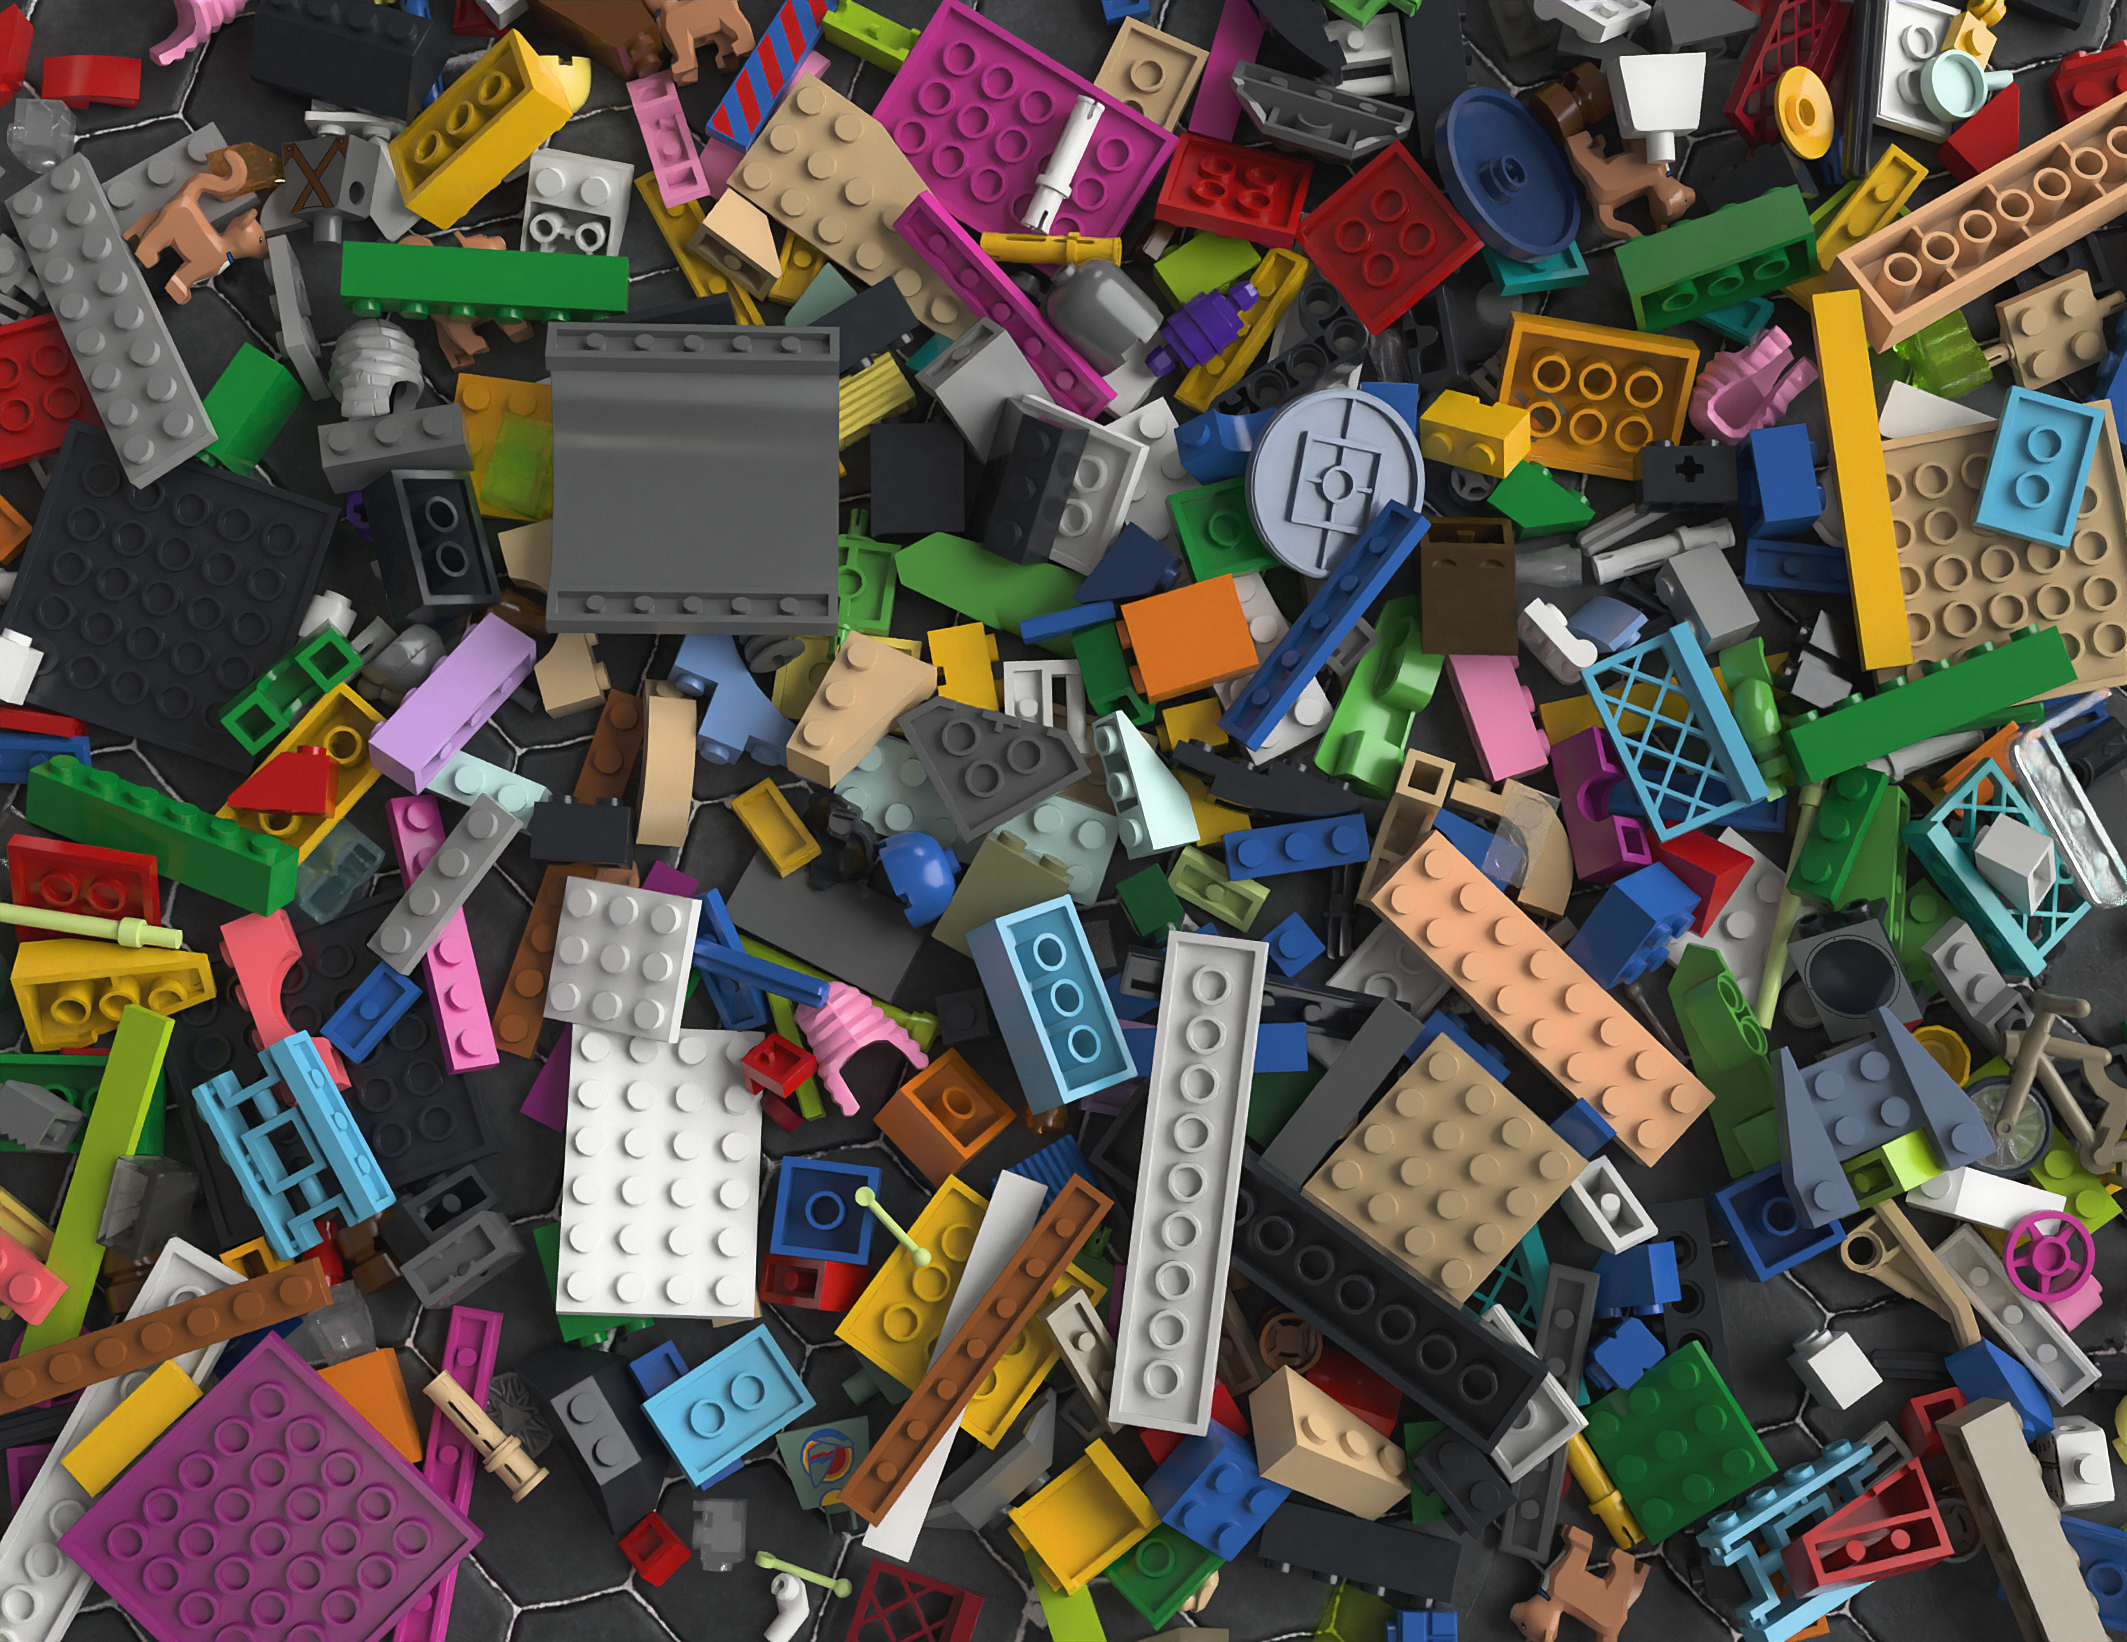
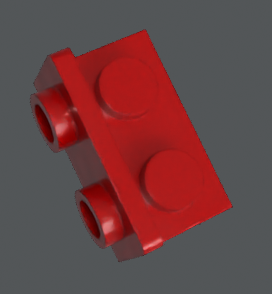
(2088, 81)

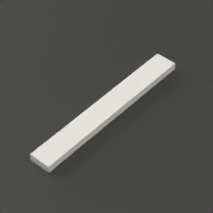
(1002, 1232)

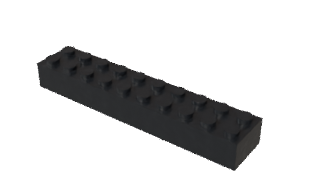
(1358, 1293)

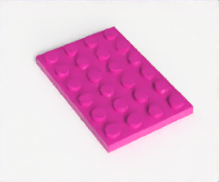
(983, 121)

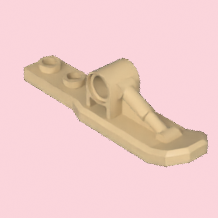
(1910, 1267)

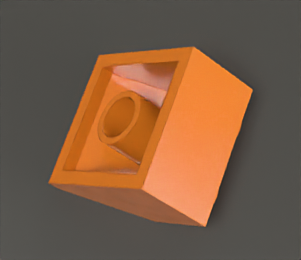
(944, 1117)

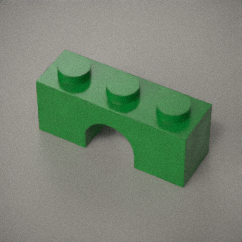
(277, 694)

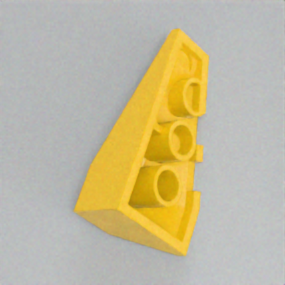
(80, 987)

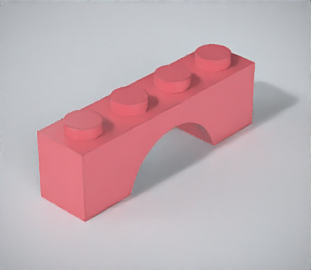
(262, 954)

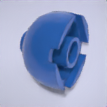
(920, 874)

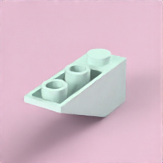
(1146, 796)

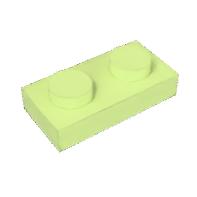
(1206, 884)

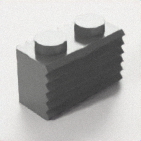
(37, 1118)

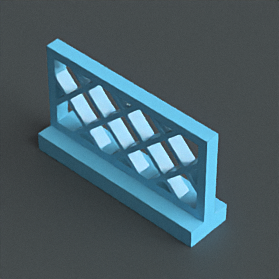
(1711, 715)

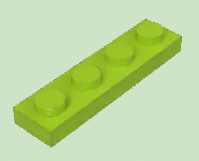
(2061, 1171)

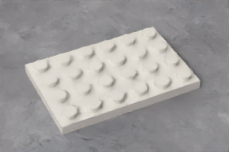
(660, 1177)

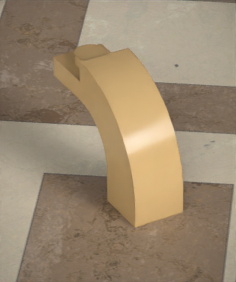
(666, 764)
(1407, 814)
(1553, 872)

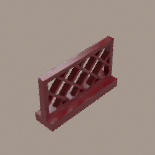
(1812, 45)
(957, 1624)

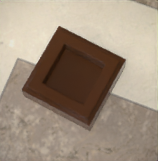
(1151, 242)

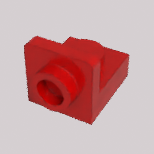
(777, 1066)

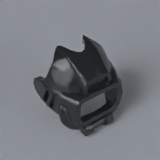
(840, 860)

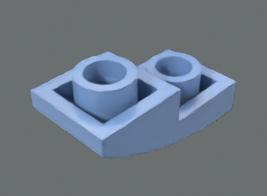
(1607, 624)

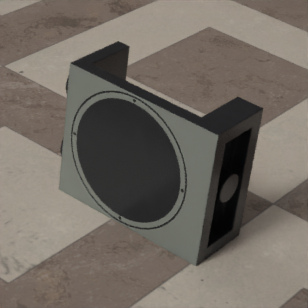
(1853, 968)

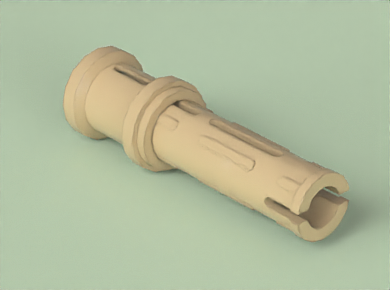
(501, 1452)

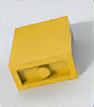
(1083, 1519)

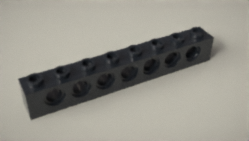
(1704, 1321)

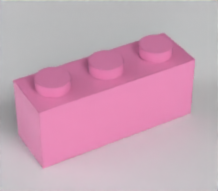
(1498, 716)

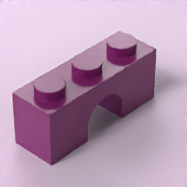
(1601, 844)

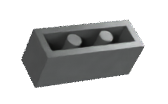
(419, 439)

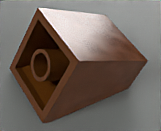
(609, 32)

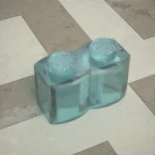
(334, 869)

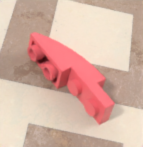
(26, 1282)

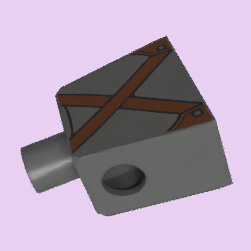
(330, 183)

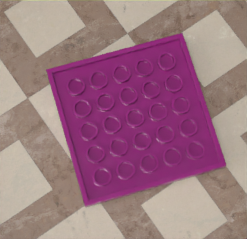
(271, 1518)

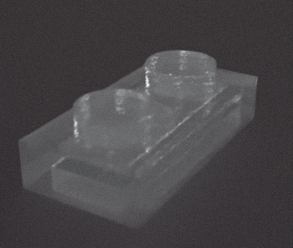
(1520, 836)

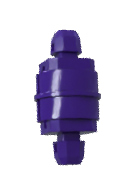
(1201, 328)

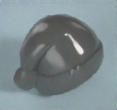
(401, 665)

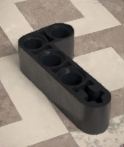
(1316, 349)

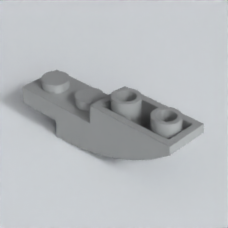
(1974, 985)

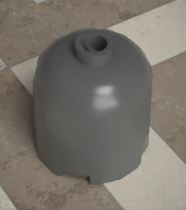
(1100, 312)

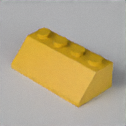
(478, 131)
(342, 726)

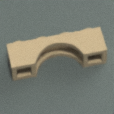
(568, 673)

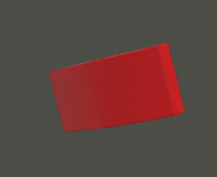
(93, 79)

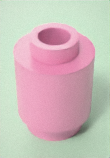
(2076, 1308)

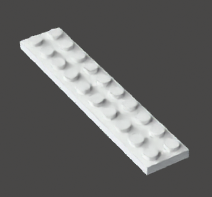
(1188, 1182)
(37, 1578)

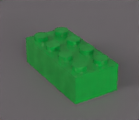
(1718, 259)
(78, 1083)

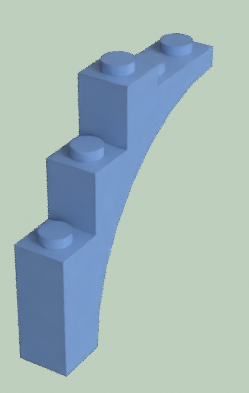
(738, 711)

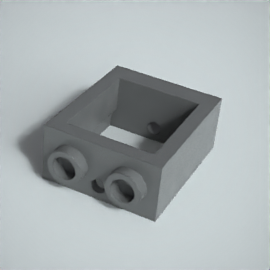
(453, 1264)

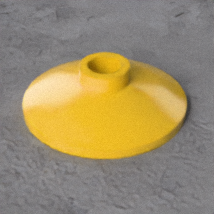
(1804, 113)

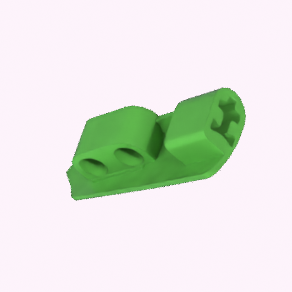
(989, 585)
(1379, 705)
(1728, 1058)

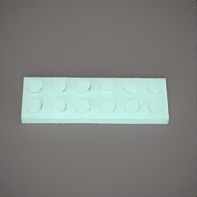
(901, 798)

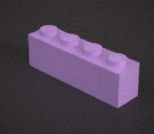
(452, 703)

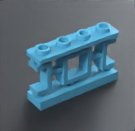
(325, 1129)
(1773, 1512)

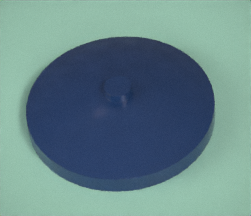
(1507, 175)

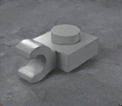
(18, 273)

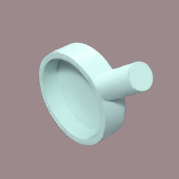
(1957, 86)

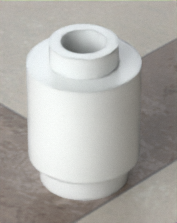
(328, 606)

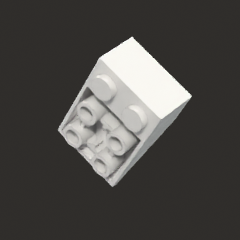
(575, 204)

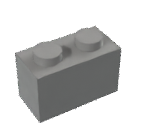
(1708, 596)

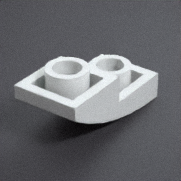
(387, 202)
(1133, 379)

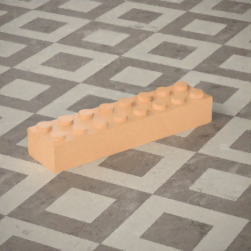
(1989, 227)
(1538, 997)

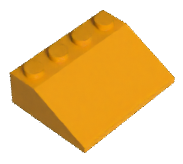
(1610, 380)

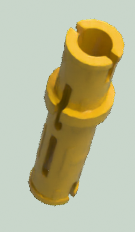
(1048, 248)
(1604, 1496)

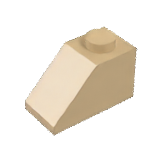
(739, 244)

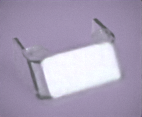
(2064, 808)

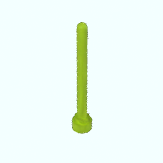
(919, 1026)

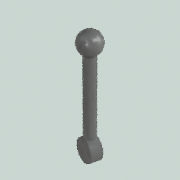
(1634, 991)

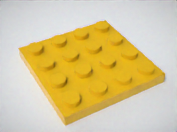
(907, 1306)

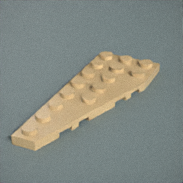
(840, 188)

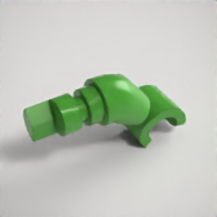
(1755, 710)

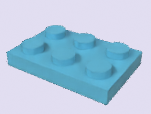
(2038, 467)
(727, 1405)

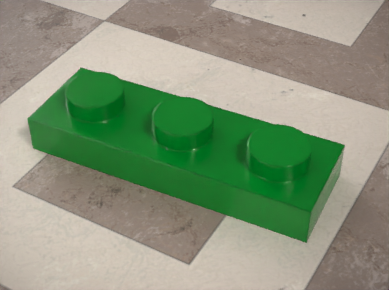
(1837, 834)

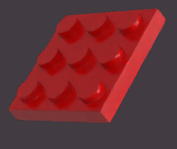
(1234, 191)
(1387, 238)
(39, 391)
(81, 882)

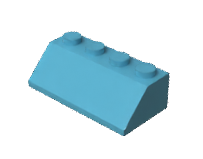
(1051, 1004)

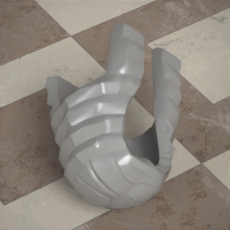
(369, 363)

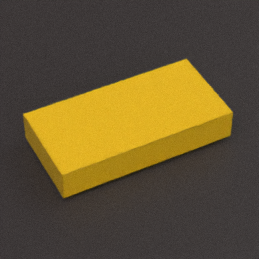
(775, 827)

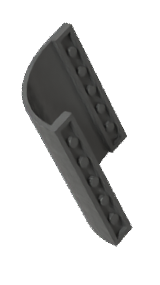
(694, 479)

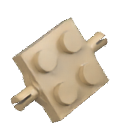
(2053, 330)

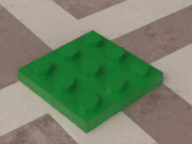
(1676, 1443)

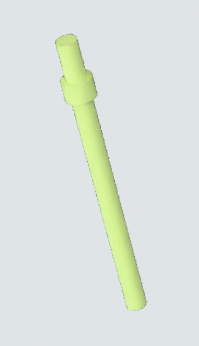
(1810, 802)
(128, 931)

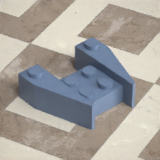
(1863, 1102)

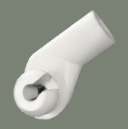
(792, 1607)

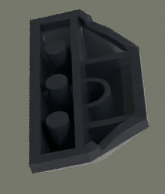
(600, 1428)

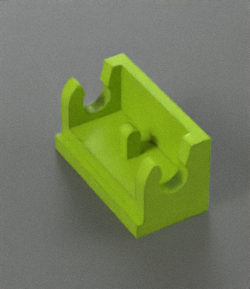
(870, 35)

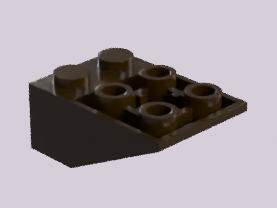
(1466, 587)

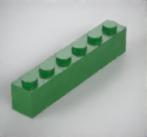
(482, 283)
(1926, 706)
(187, 842)

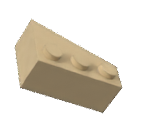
(856, 708)
(1324, 1448)

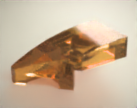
(263, 168)

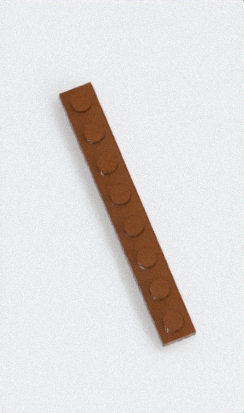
(604, 774)
(163, 1334)
(974, 1350)

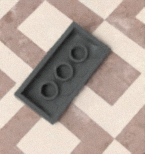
(837, 930)

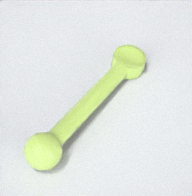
(866, 1198)
(841, 1587)

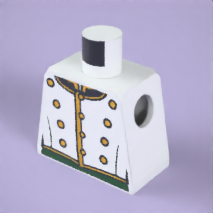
(2075, 1464)

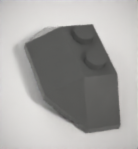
(1315, 116)
(992, 1478)

